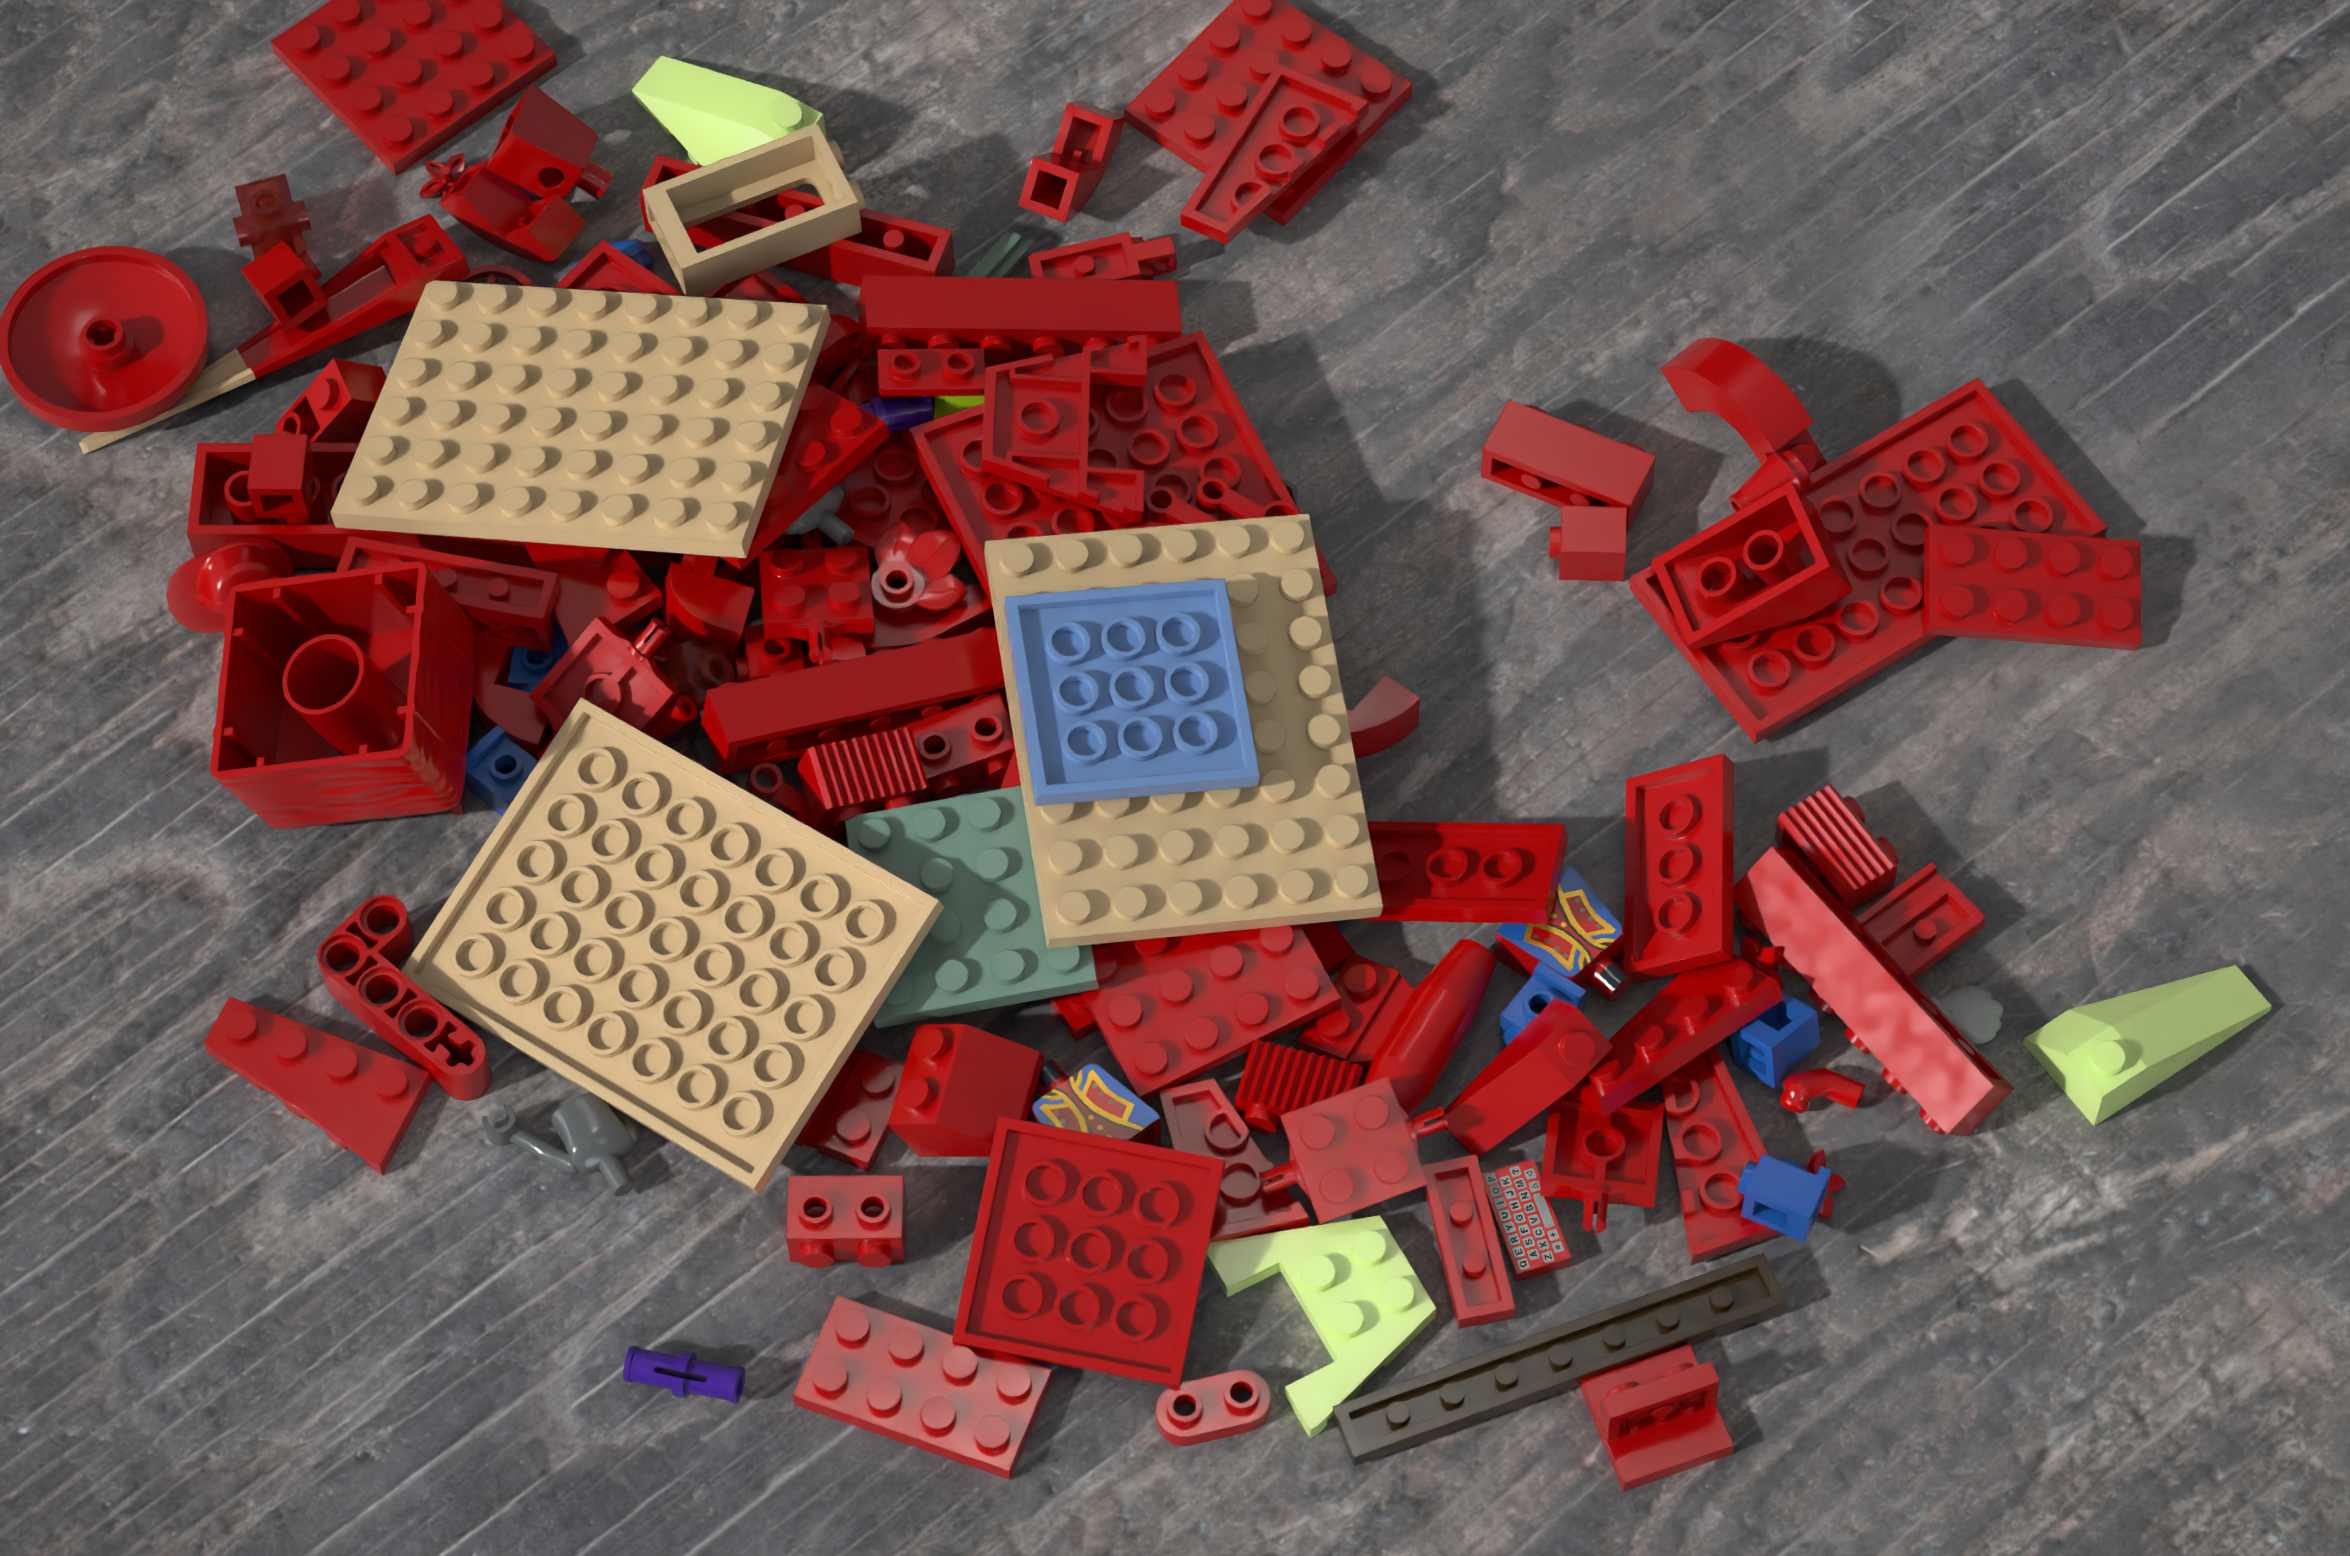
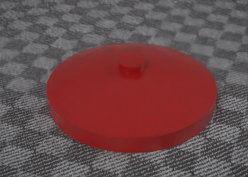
(104, 338)

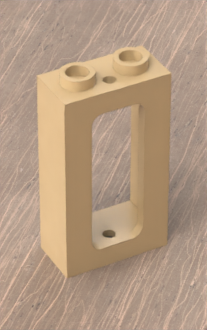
(741, 181)

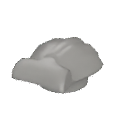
(1972, 1012)

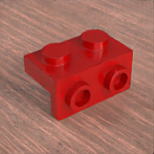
(929, 373)

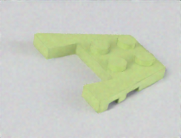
(1353, 1292)

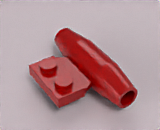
(1399, 1028)

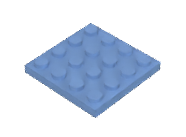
(1130, 692)

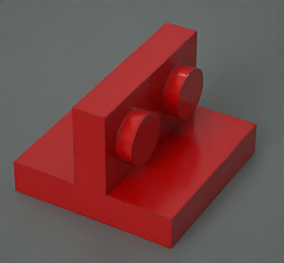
(1658, 1416)

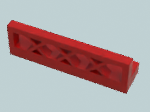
(489, 591)

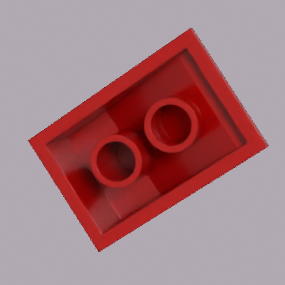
(1752, 570)

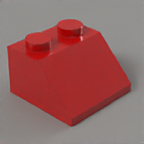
(958, 1087)

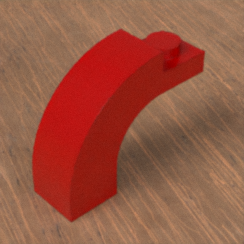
(1747, 395)

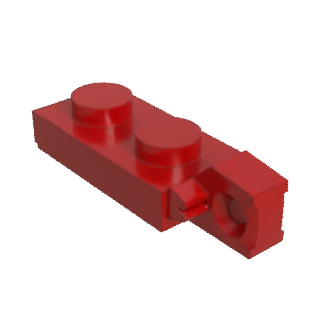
(1107, 258)

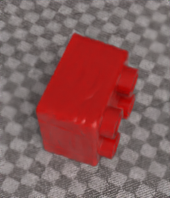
(344, 696)

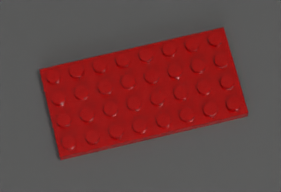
(1941, 466)

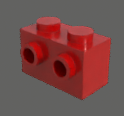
(964, 747)
(846, 1220)

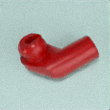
(674, 717)
(1820, 1083)

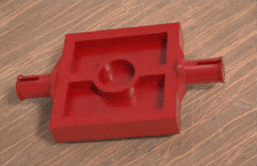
(816, 593)
(611, 675)
(1353, 1150)
(1602, 1157)

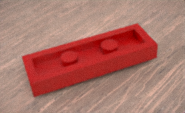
(1468, 1242)

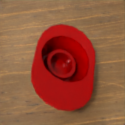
(201, 585)

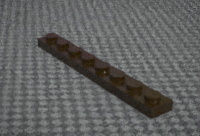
(1557, 1359)

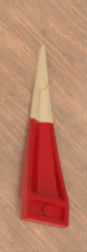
(364, 294)

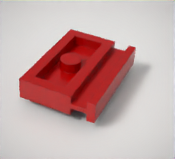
(1922, 920)
(855, 1111)

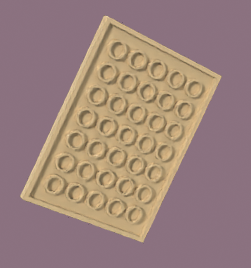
(584, 418)
(1212, 857)
(672, 944)

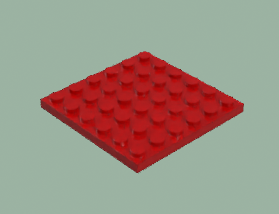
(1173, 429)

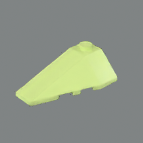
(717, 112)
(2132, 1042)

